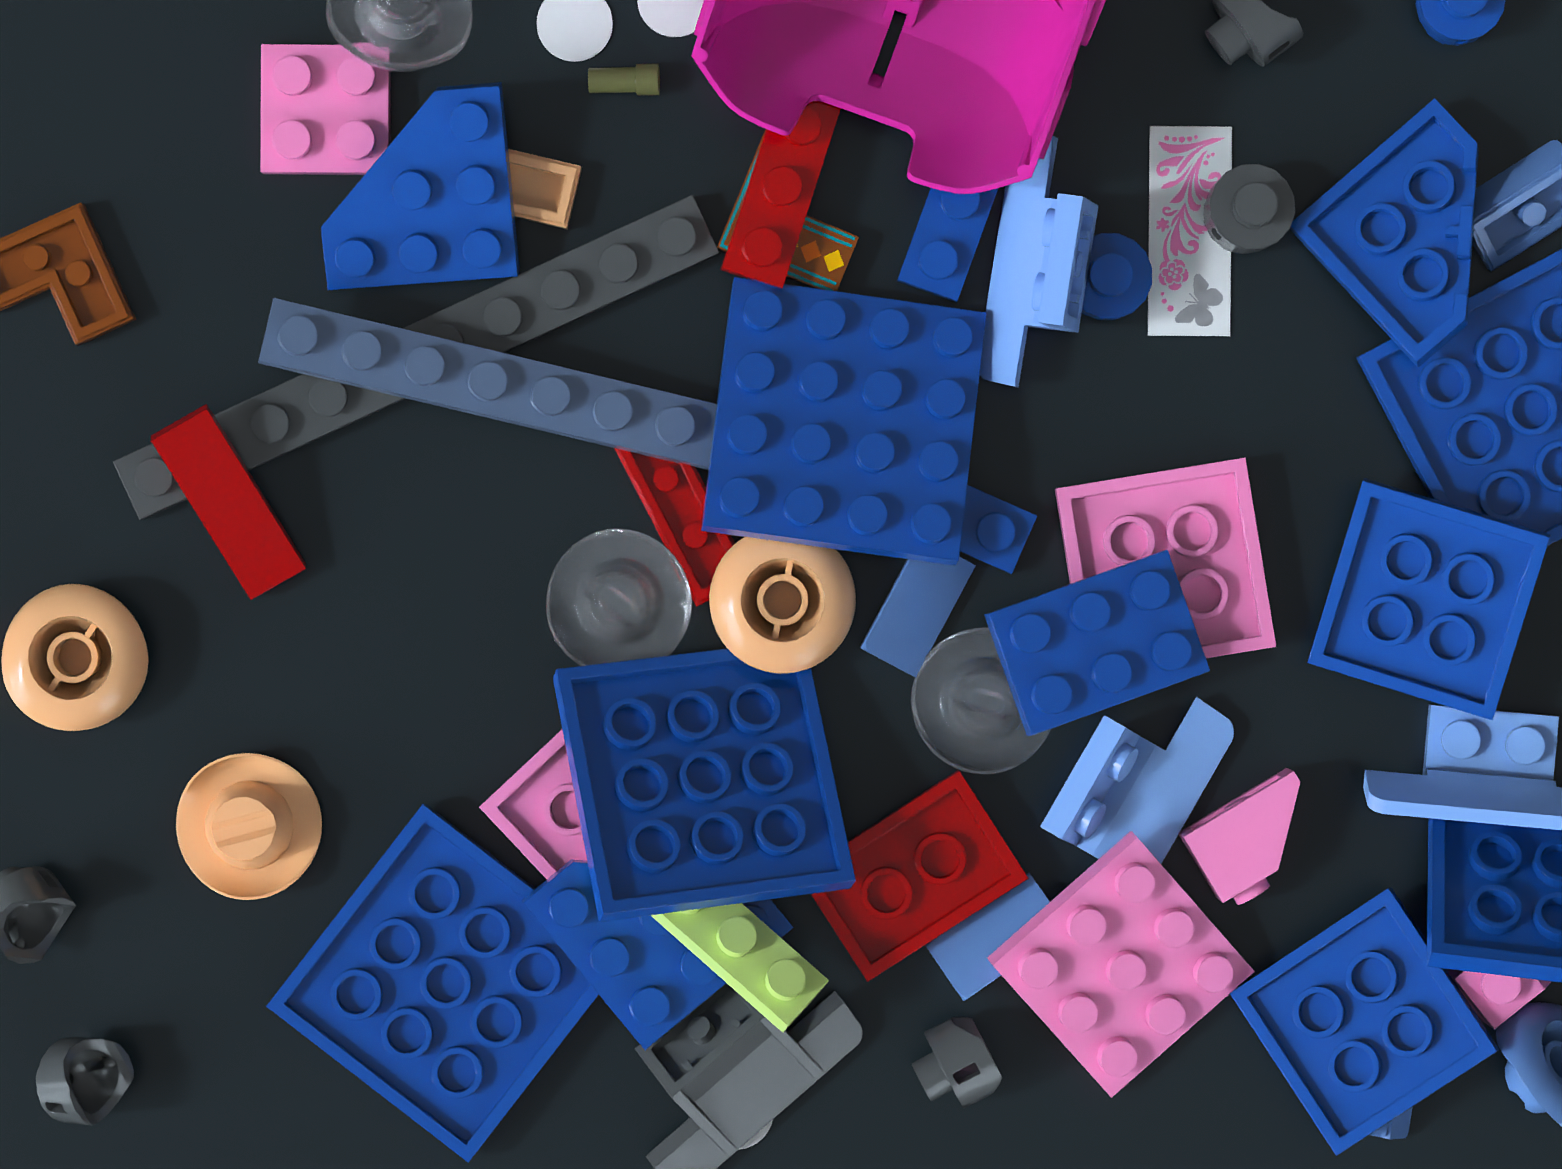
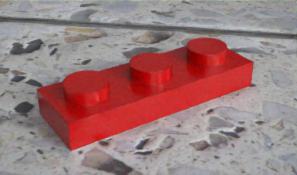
(779, 197)

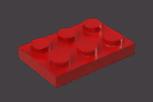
(919, 876)

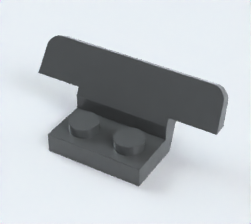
(739, 1072)

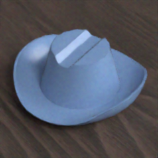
(1534, 1055)

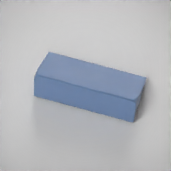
(1519, 206)
(915, 612)
(965, 947)

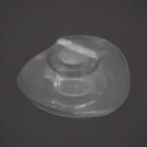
(401, 32)
(618, 599)
(968, 707)

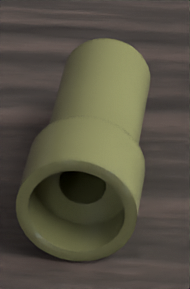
(642, 79)

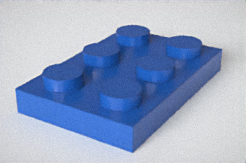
(1097, 642)

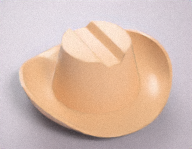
(781, 603)
(74, 658)
(248, 825)

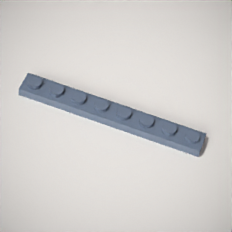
(488, 383)

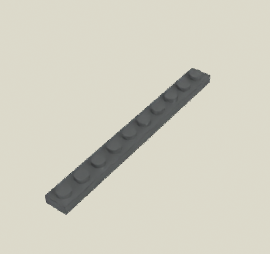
(492, 319)

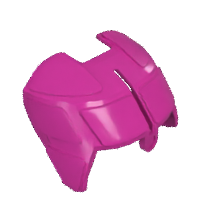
(966, 79)

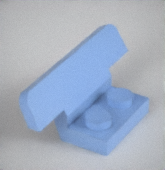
(1035, 269)
(1478, 772)
(1137, 786)

